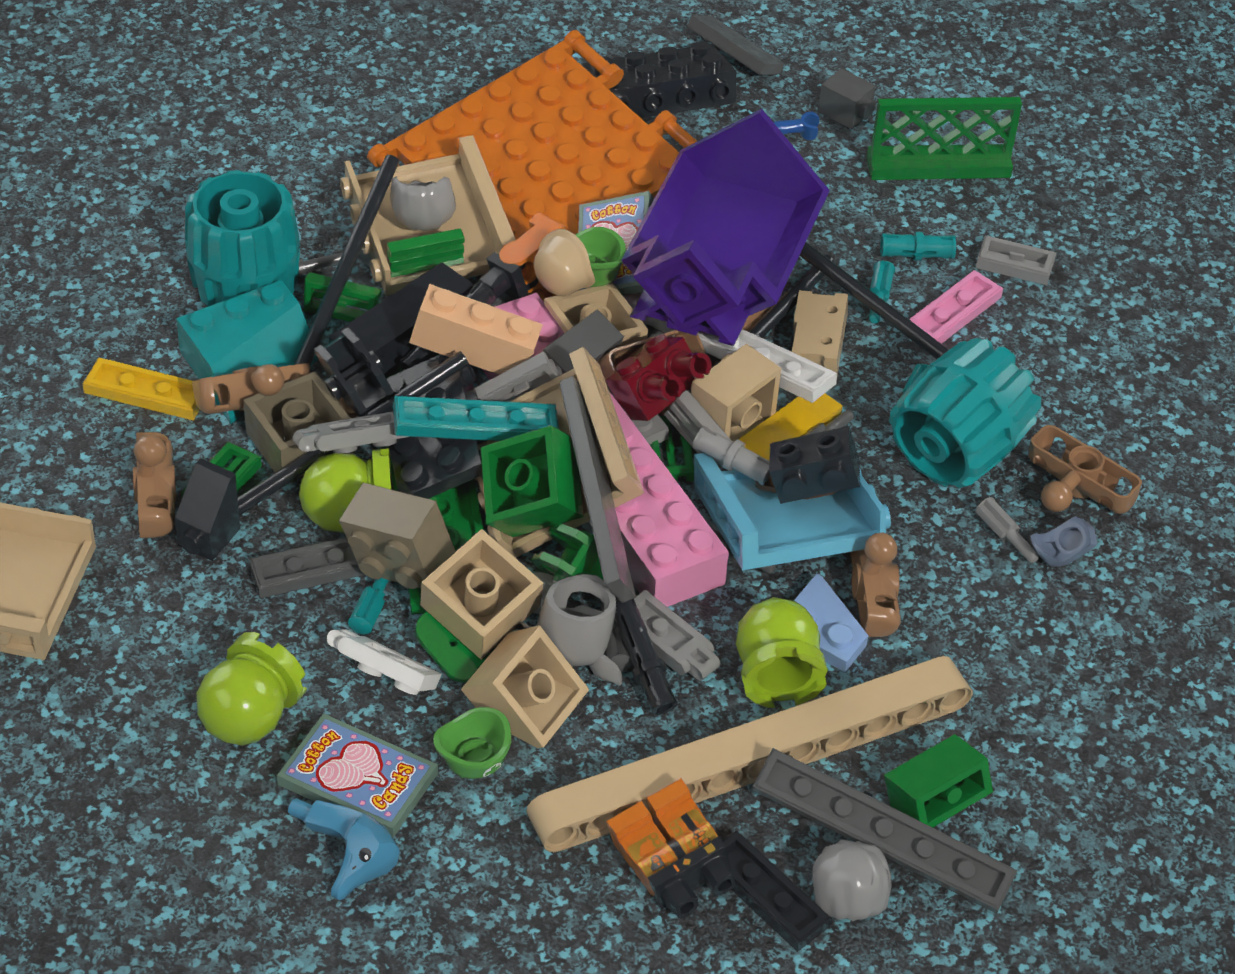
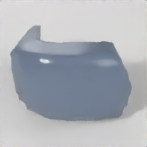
(1065, 542)

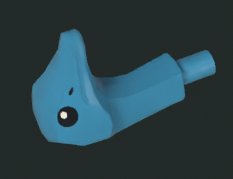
(369, 844)

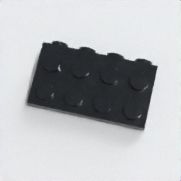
(673, 79)
(436, 464)

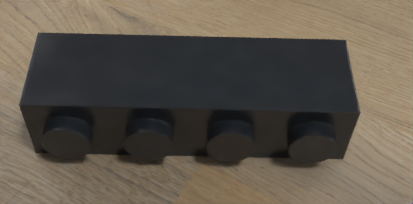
(390, 323)

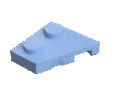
(840, 633)

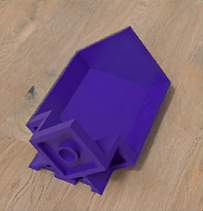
(725, 229)

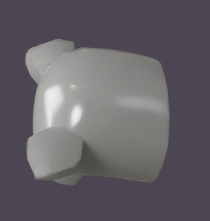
(581, 631)

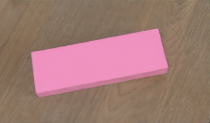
(957, 306)

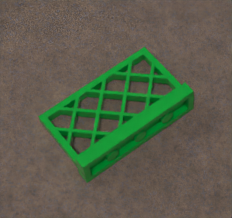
(941, 159)

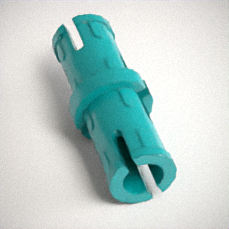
(918, 246)

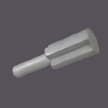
(1005, 527)

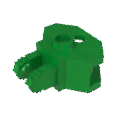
(577, 558)

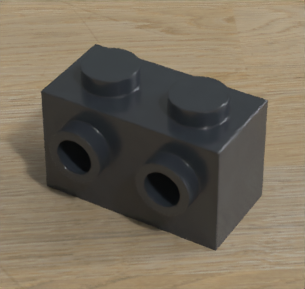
(814, 465)

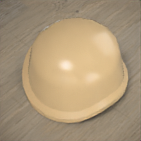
(563, 263)

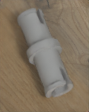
(732, 454)

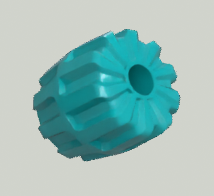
(240, 235)
(964, 413)

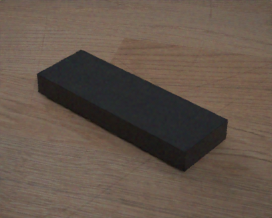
(774, 894)

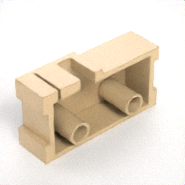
(820, 327)

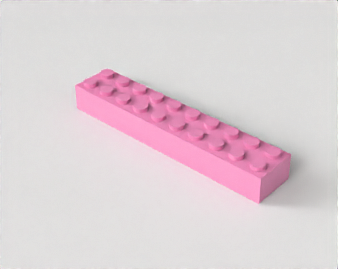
(663, 533)

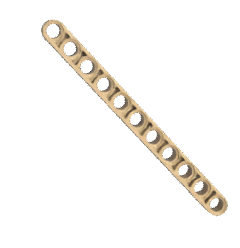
(738, 754)

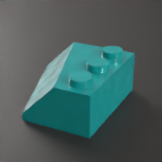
(243, 333)

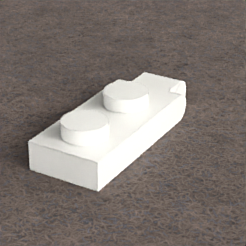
(378, 660)

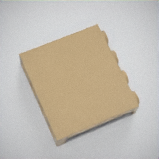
(476, 212)
(617, 457)
(39, 573)

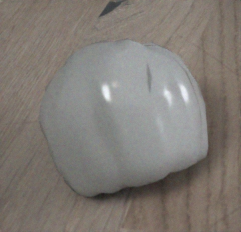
(423, 204)
(851, 880)

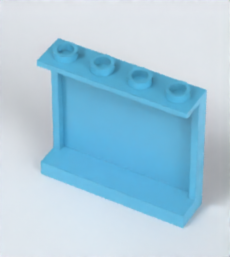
(773, 533)

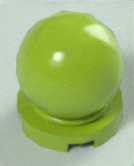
(335, 480)
(780, 653)
(249, 690)

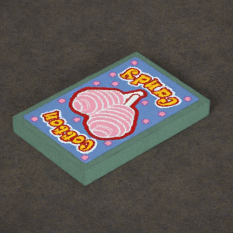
(624, 217)
(357, 772)

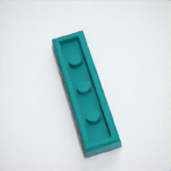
(469, 418)

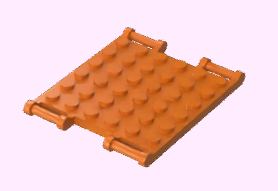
(551, 137)

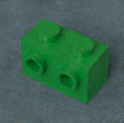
(939, 782)

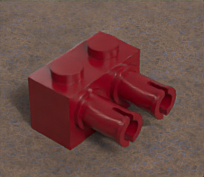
(656, 376)

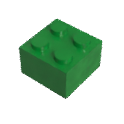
(531, 482)

